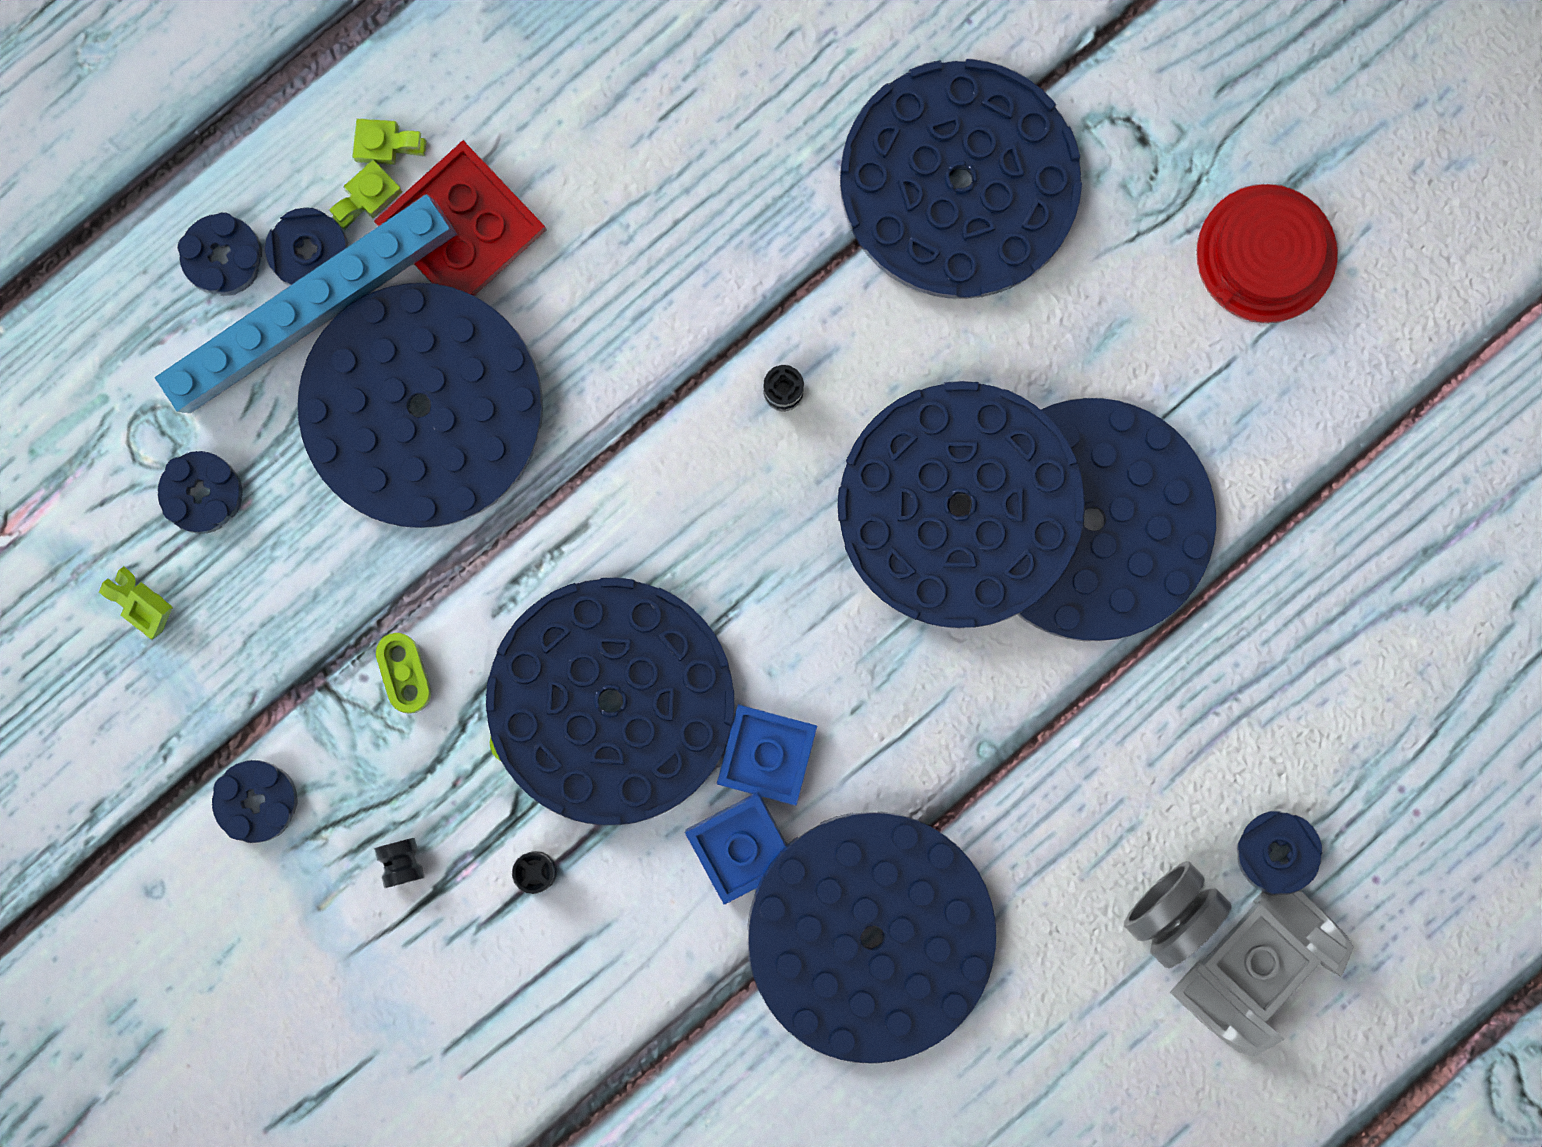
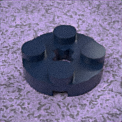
(290, 234)
(197, 249)
(214, 510)
(274, 813)
(1284, 829)

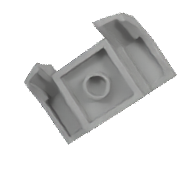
(1261, 968)

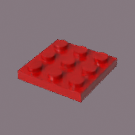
(484, 212)

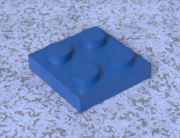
(767, 754)
(737, 846)

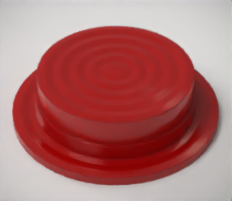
(1266, 253)

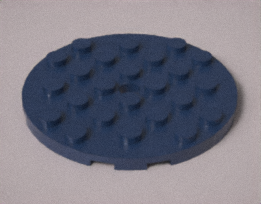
(973, 236)
(360, 395)
(1021, 516)
(1154, 527)
(600, 762)
(882, 998)

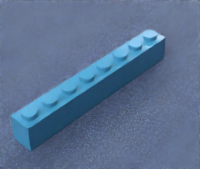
(306, 305)

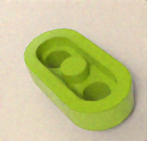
(402, 674)

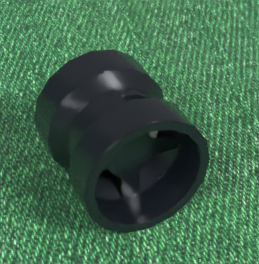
(783, 395)
(399, 862)
(528, 872)

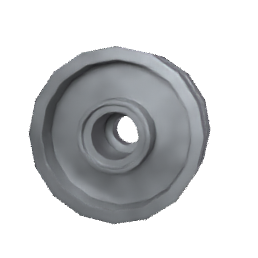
(1177, 915)

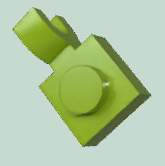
(381, 141)
(369, 191)
(140, 604)

